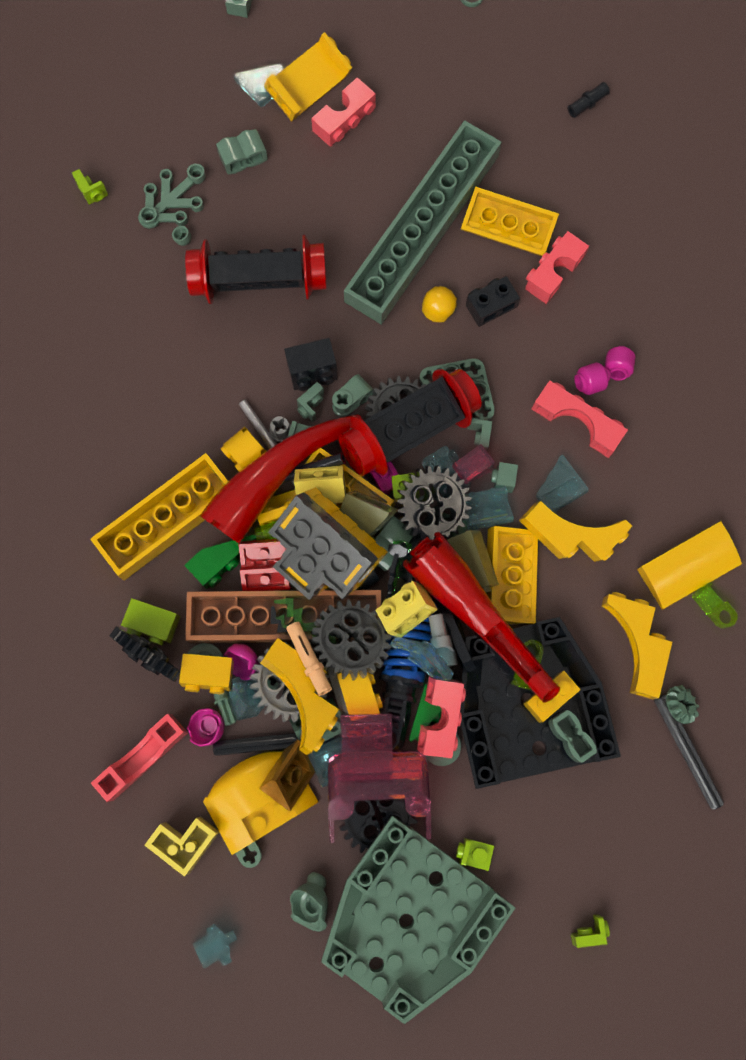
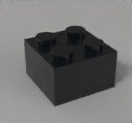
(311, 364)

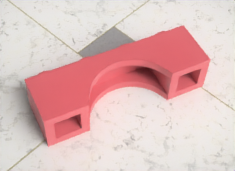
(557, 402)
(145, 754)

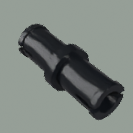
(588, 100)

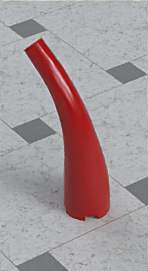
(250, 490)
(454, 585)

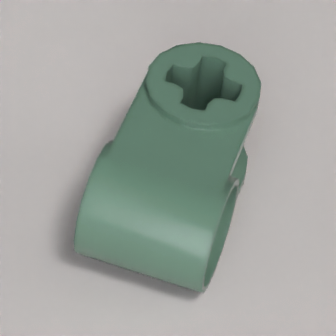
(353, 393)

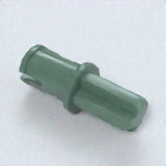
(224, 706)

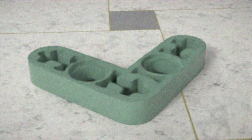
(479, 379)

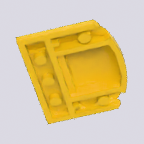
(245, 811)

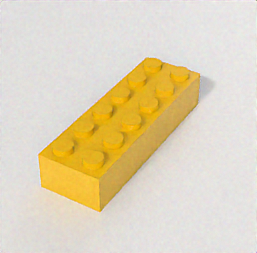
(159, 518)

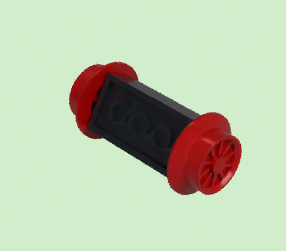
(255, 270)
(410, 421)

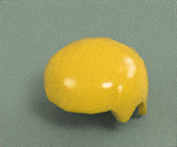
(439, 304)

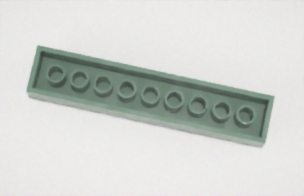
(422, 222)

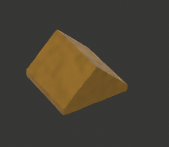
(288, 776)

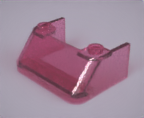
(407, 782)

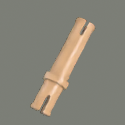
(313, 667)

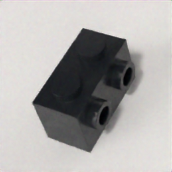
(492, 300)

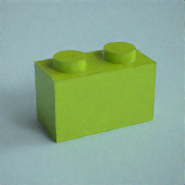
(150, 621)

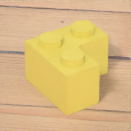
(181, 850)

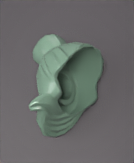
(310, 903)

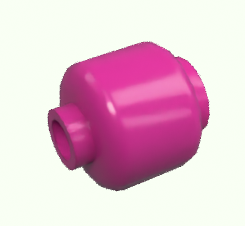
(620, 362)
(592, 378)

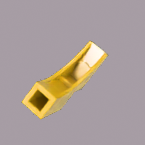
(564, 537)
(648, 651)
(314, 711)

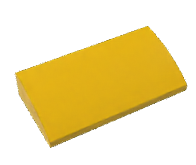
(509, 221)
(690, 565)
(515, 566)

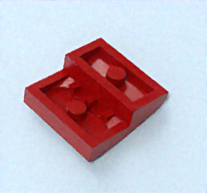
(257, 565)

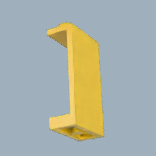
(308, 77)

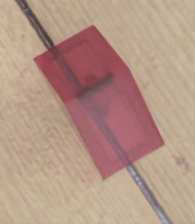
(474, 464)

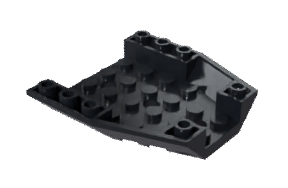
(502, 730)

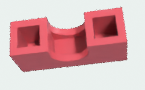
(332, 124)
(566, 252)
(441, 738)

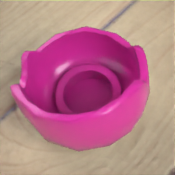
(244, 660)
(205, 727)

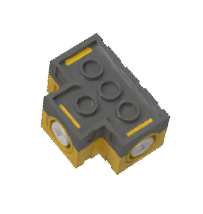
(323, 547)

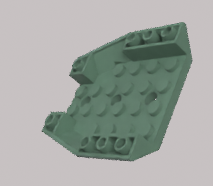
(448, 930)

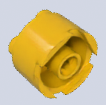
(242, 448)

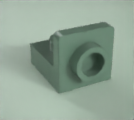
(311, 397)
(481, 424)

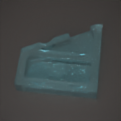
(253, 82)
(561, 486)
(425, 657)

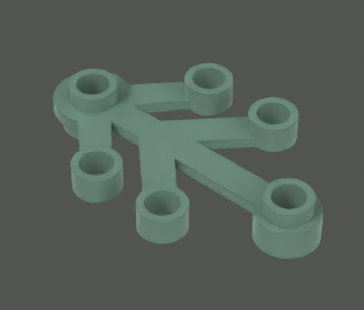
(170, 199)

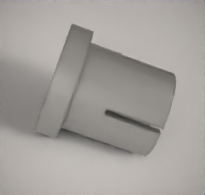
(280, 435)

